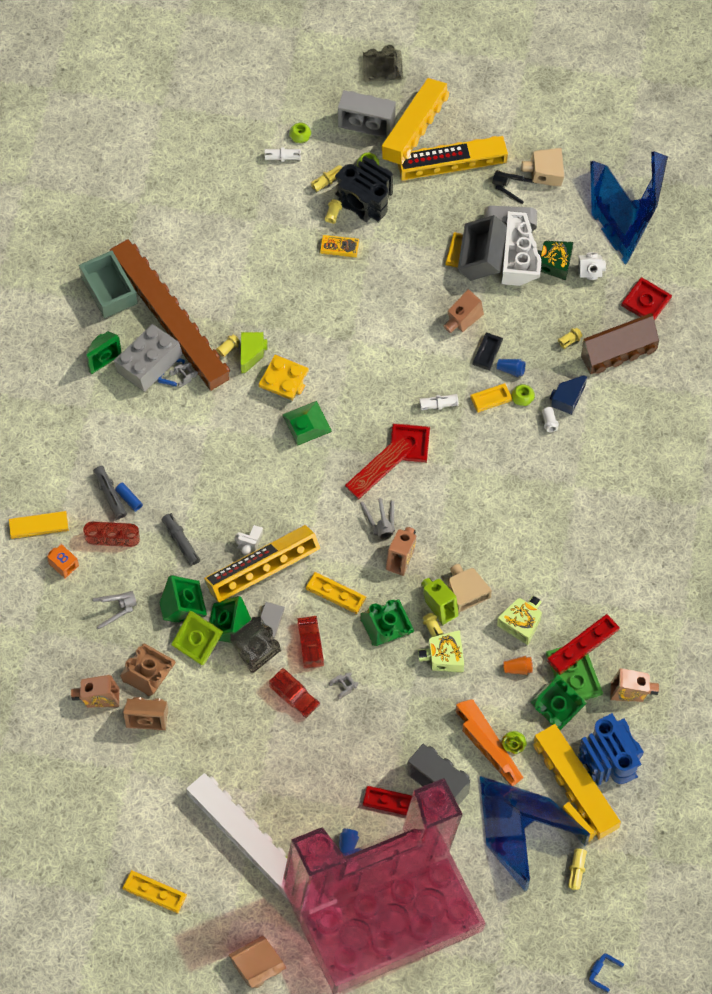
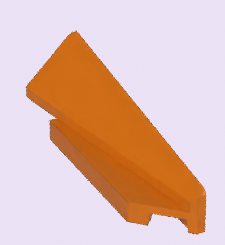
(485, 739)

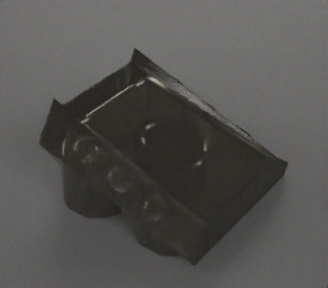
(383, 64)
(255, 643)

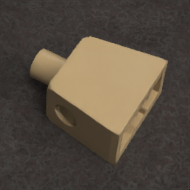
(545, 167)
(468, 587)

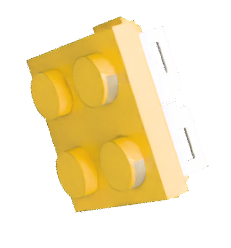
(284, 378)

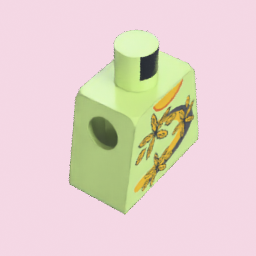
(521, 619)
(444, 653)

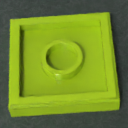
(197, 638)

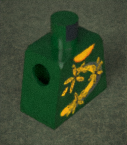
(556, 258)

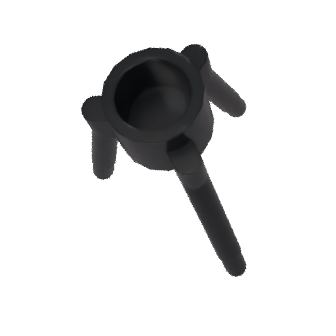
(502, 179)

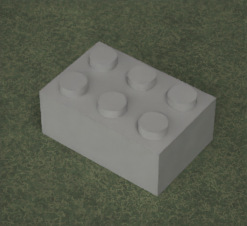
(366, 114)
(148, 357)

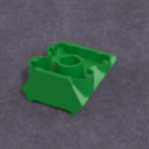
(386, 622)
(558, 702)

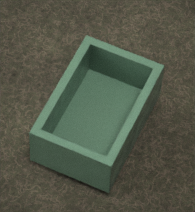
(108, 284)

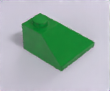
(103, 351)
(307, 423)
(180, 598)
(229, 616)

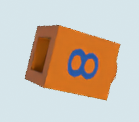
(62, 560)

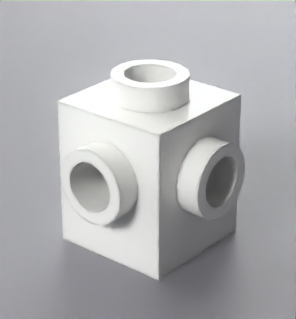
(585, 263)

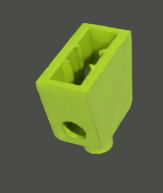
(440, 600)

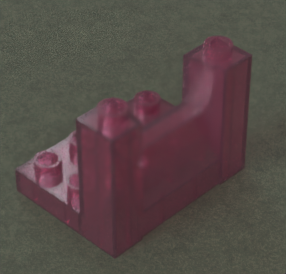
(384, 898)

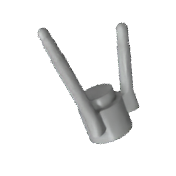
(384, 527)
(125, 600)

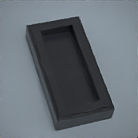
(487, 351)

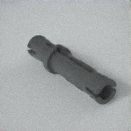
(101, 474)
(176, 532)

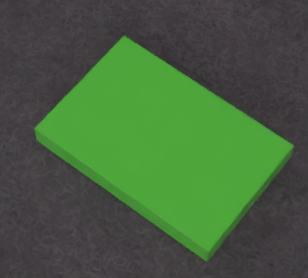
(580, 677)

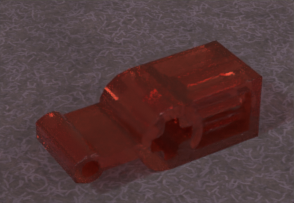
(310, 642)
(293, 692)

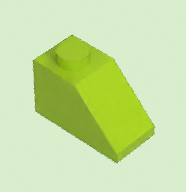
(252, 349)

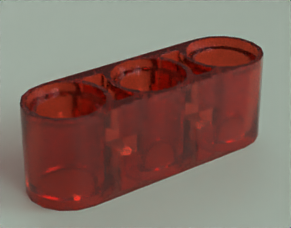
(104, 528)

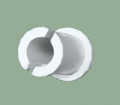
(551, 424)

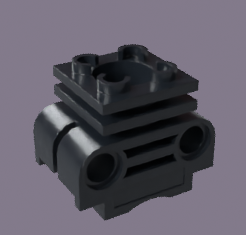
(365, 189)

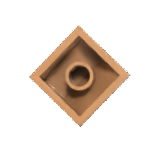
(146, 713)

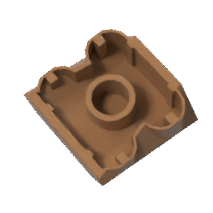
(147, 669)
(257, 962)

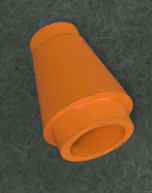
(520, 665)

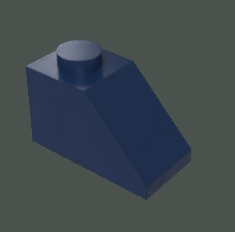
(568, 394)

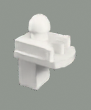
(249, 543)

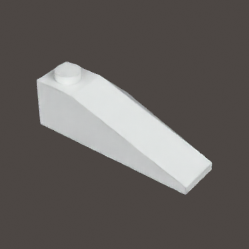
(520, 255)

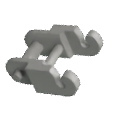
(180, 369)
(341, 679)

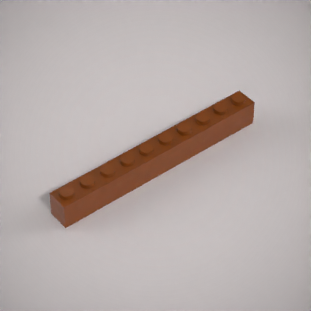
(171, 316)

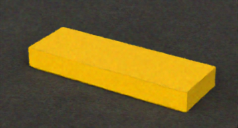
(38, 524)
(335, 593)
(154, 891)

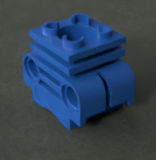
(611, 751)

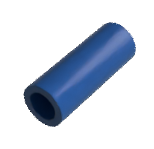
(128, 496)

